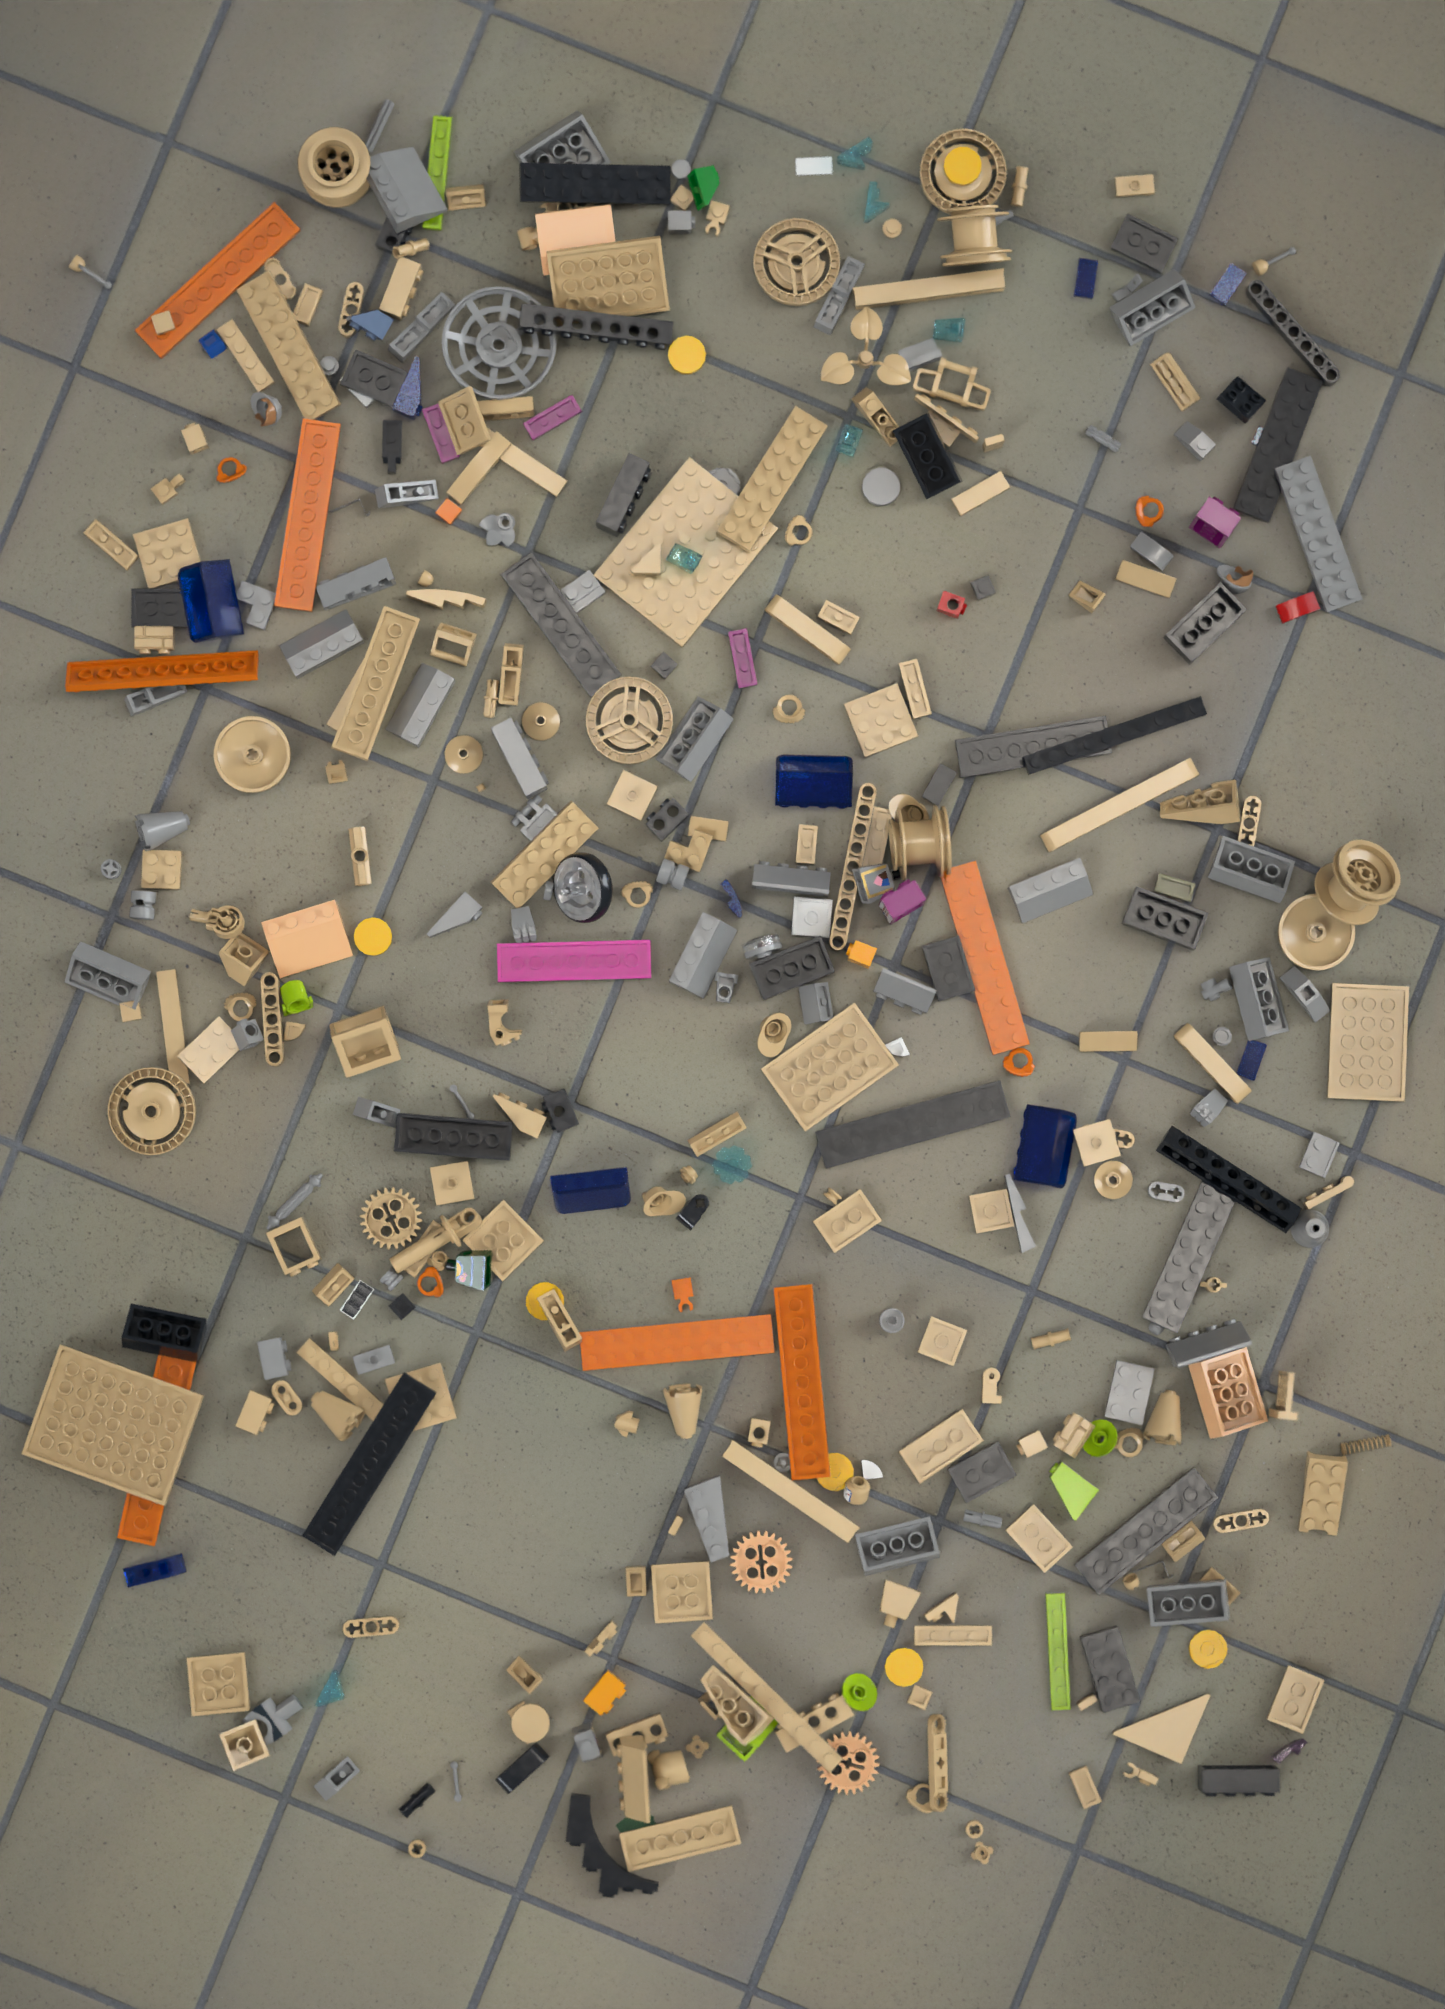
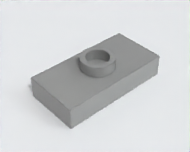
(373, 1359)

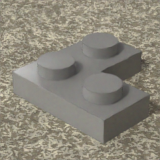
(262, 602)

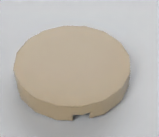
(530, 1723)

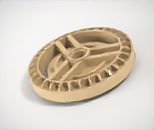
(957, 191)
(796, 277)
(632, 735)
(166, 1115)

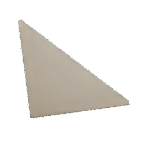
(1168, 1731)

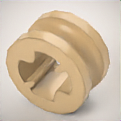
(832, 1196)
(973, 1823)
(411, 1846)

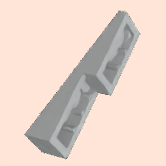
(839, 295)
(421, 327)
(1017, 1204)

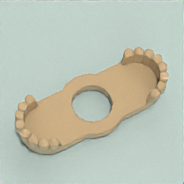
(287, 288)

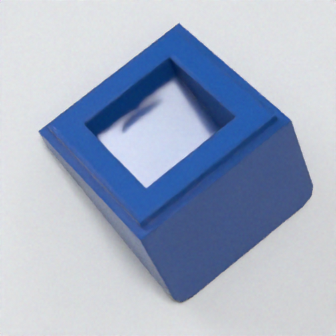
(212, 344)

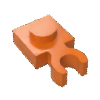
(682, 1290)

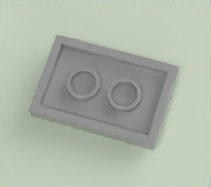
(1129, 1392)

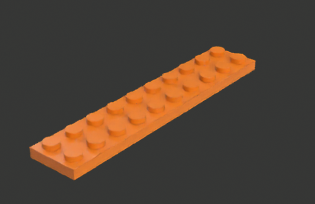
(220, 278)
(307, 515)
(162, 671)
(984, 958)
(677, 1342)
(802, 1382)
(141, 1516)

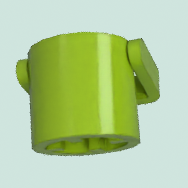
(295, 998)

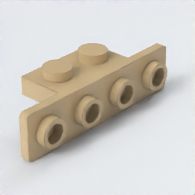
(948, 427)

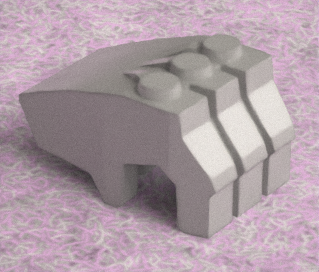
(523, 925)
(1209, 1107)

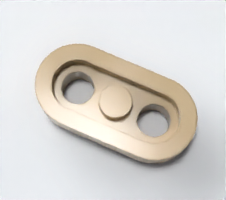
(287, 1397)

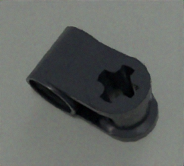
(691, 1213)

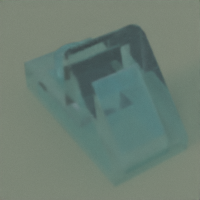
(851, 156)
(873, 207)
(849, 440)
(684, 558)

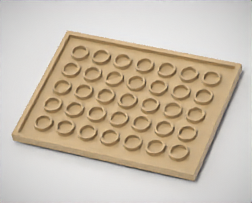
(689, 515)
(112, 1424)

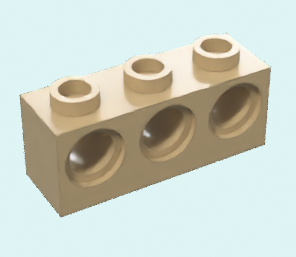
(642, 1726)

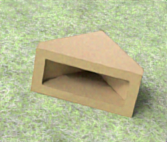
(650, 563)
(1087, 596)
(636, 1580)

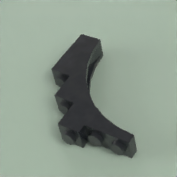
(581, 1831)

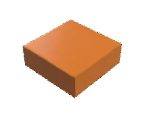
(448, 511)

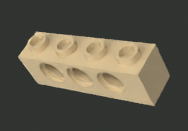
(843, 1712)

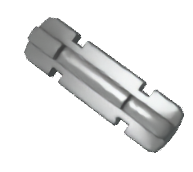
(1103, 438)

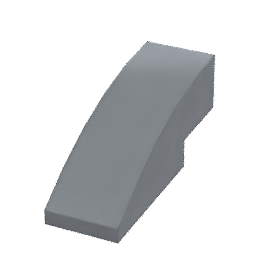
(152, 697)

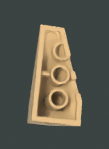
(1211, 805)

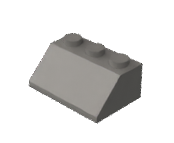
(904, 991)

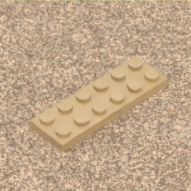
(543, 854)
(680, 1838)

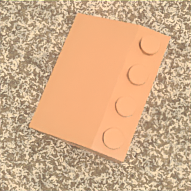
(573, 229)
(307, 938)
(1228, 1393)

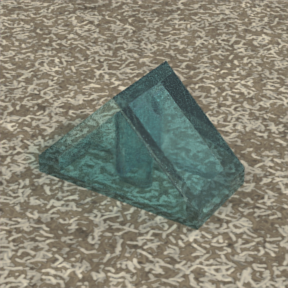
(949, 329)
(332, 1691)

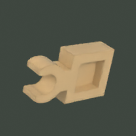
(717, 215)

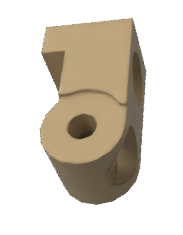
(989, 1386)

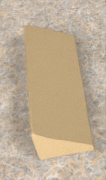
(1175, 381)
(507, 408)
(1145, 578)
(1108, 1041)

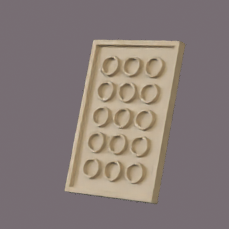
(610, 277)
(1368, 1042)
(829, 1067)

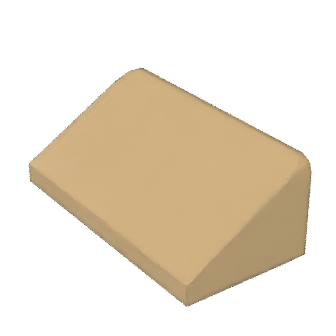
(465, 197)
(714, 827)
(333, 1284)
(1183, 1541)

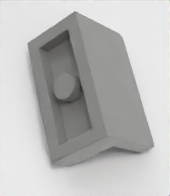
(921, 354)
(816, 1003)

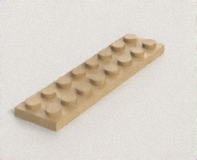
(288, 346)
(772, 479)
(375, 683)

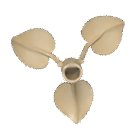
(866, 326)

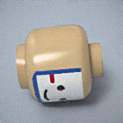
(856, 1490)

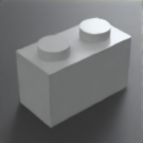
(273, 1358)

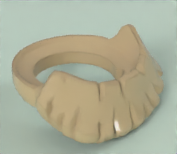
(790, 538)
(779, 713)
(627, 890)
(230, 1002)
(1136, 1434)
(911, 1797)

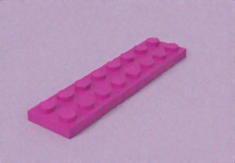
(574, 961)

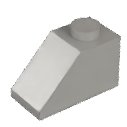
(1195, 440)
(376, 1112)
(336, 1778)

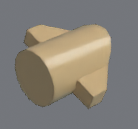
(1213, 1284)
(626, 1423)

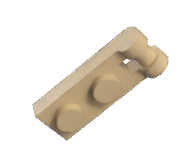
(1329, 1191)

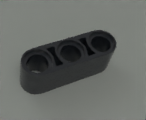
(522, 1768)

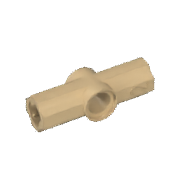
(360, 868)

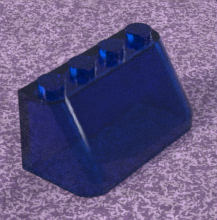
(210, 600)
(814, 781)
(1045, 1146)
(591, 1190)

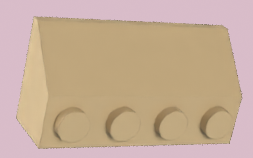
(634, 1778)

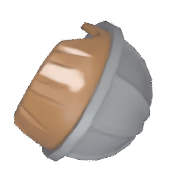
(266, 408)
(1235, 578)

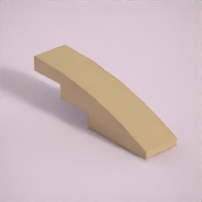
(478, 468)
(439, 597)

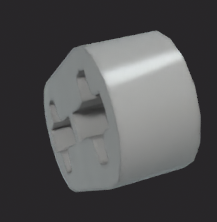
(1164, 1196)

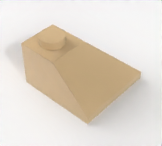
(242, 958)
(244, 1745)

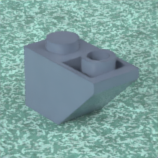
(372, 322)

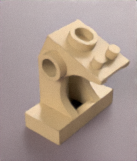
(496, 1009)

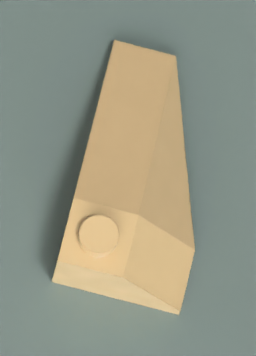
(739, 1711)

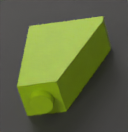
(1072, 1489)

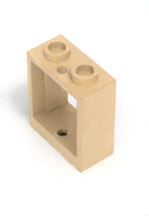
(294, 1270)

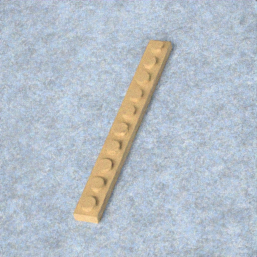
(766, 1697)

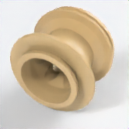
(317, 151)
(974, 236)
(921, 842)
(1357, 882)

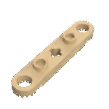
(937, 1772)

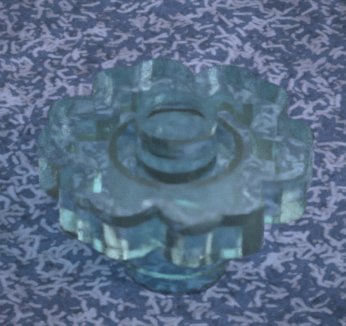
(732, 1164)

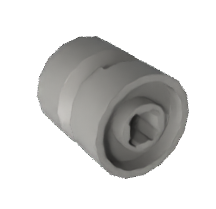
(672, 874)
(139, 911)
(891, 1320)

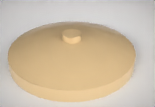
(252, 754)
(1313, 936)

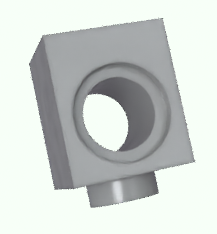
(680, 222)
(247, 1034)

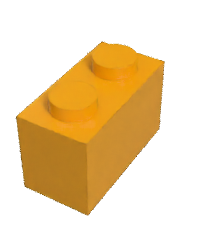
(861, 954)
(604, 1693)

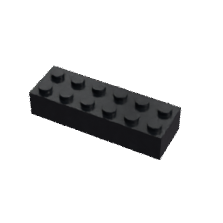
(453, 1136)

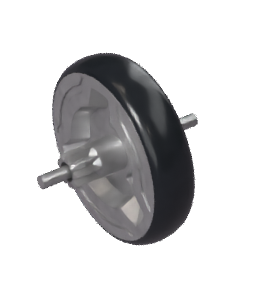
(573, 891)

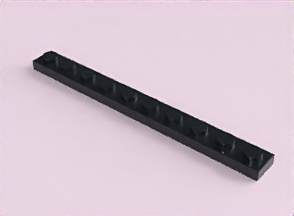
(1114, 735)

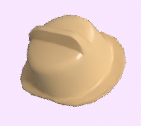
(910, 808)
(773, 1034)
(662, 1202)

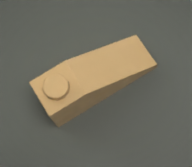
(559, 1320)

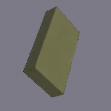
(1174, 887)

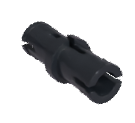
(417, 1800)

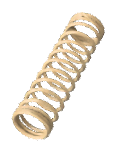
(1387, 1441)

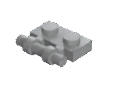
(538, 821)

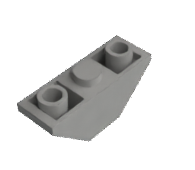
(1305, 993)

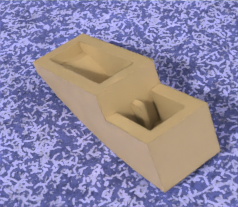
(511, 674)

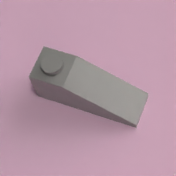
(406, 493)
(459, 914)

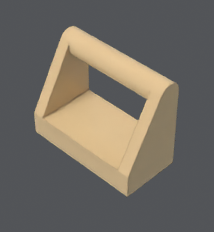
(455, 635)

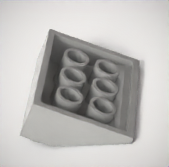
(565, 143)
(404, 188)
(1207, 1344)

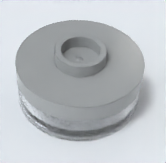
(762, 946)

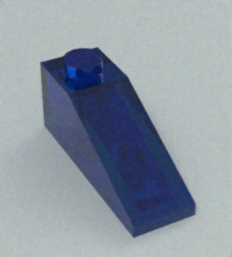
(410, 396)
(155, 1570)

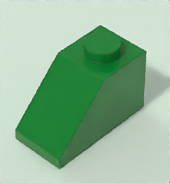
(703, 185)

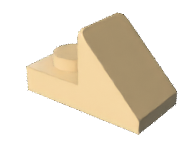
(948, 1605)
(524, 1674)

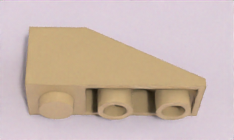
(876, 414)
(525, 1120)

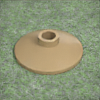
(540, 731)
(470, 761)
(1123, 1179)

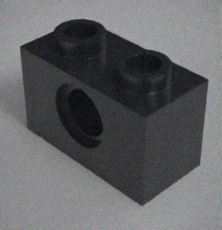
(557, 1099)

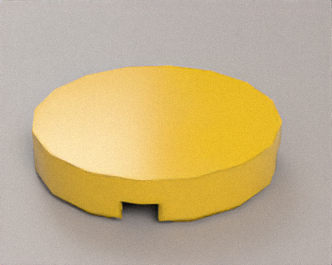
(962, 166)
(686, 355)
(373, 936)
(536, 1291)
(840, 1469)
(1208, 1649)
(904, 1667)

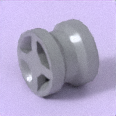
(109, 866)
(391, 1279)

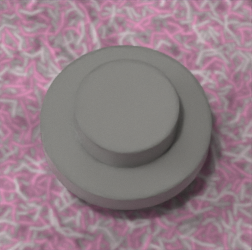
(329, 365)
(1222, 1036)

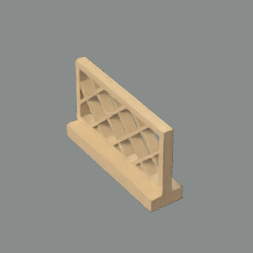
(1284, 1397)

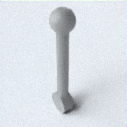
(453, 1088)
(457, 1797)

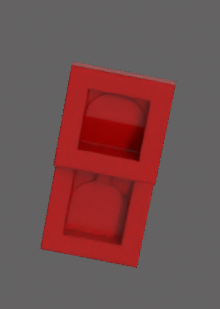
(1297, 607)

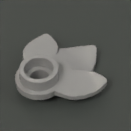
(496, 531)

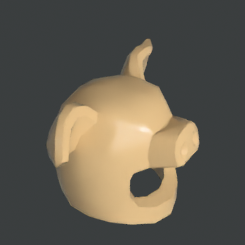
(668, 1768)

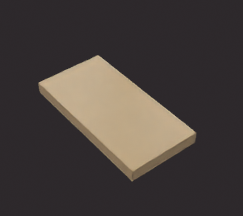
(941, 1446)

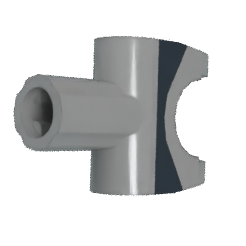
(275, 1716)

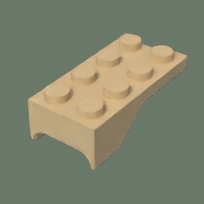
(1322, 1493)

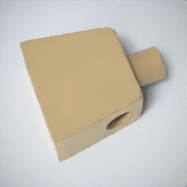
(897, 1602)

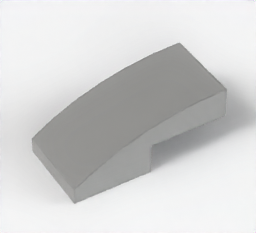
(1152, 551)

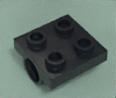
(1241, 399)

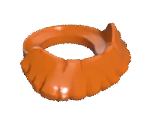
(240, 470)
(1145, 520)
(1009, 1065)
(431, 1272)

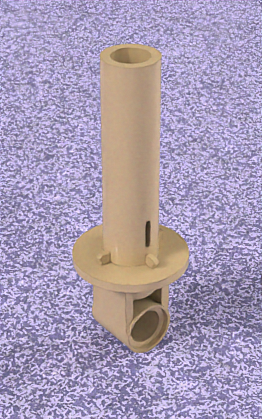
(451, 1230)

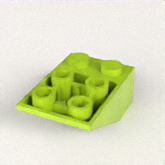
(746, 1751)

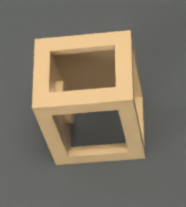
(365, 1041)

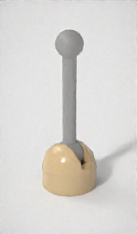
(78, 265)
(1261, 266)

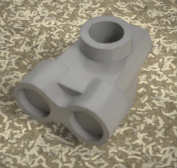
(726, 982)
(1212, 990)

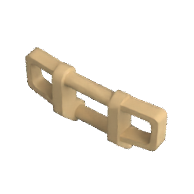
(963, 400)

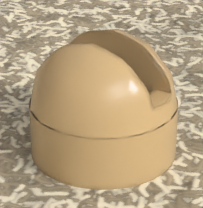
(426, 579)
(1131, 1581)

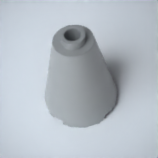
(160, 827)
(1303, 1232)

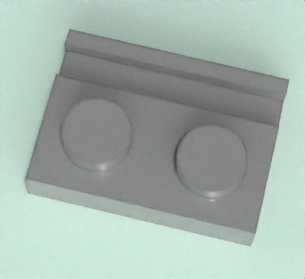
(583, 591)
(1319, 1154)

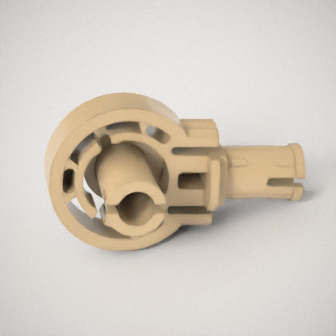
(221, 921)

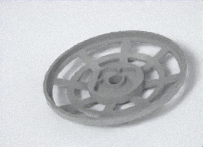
(488, 335)

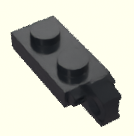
(392, 444)

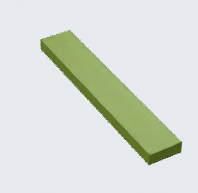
(439, 163)
(1058, 1651)

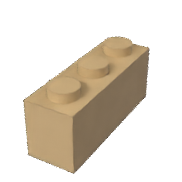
(401, 288)

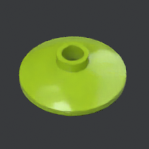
(1102, 1429)
(865, 1689)

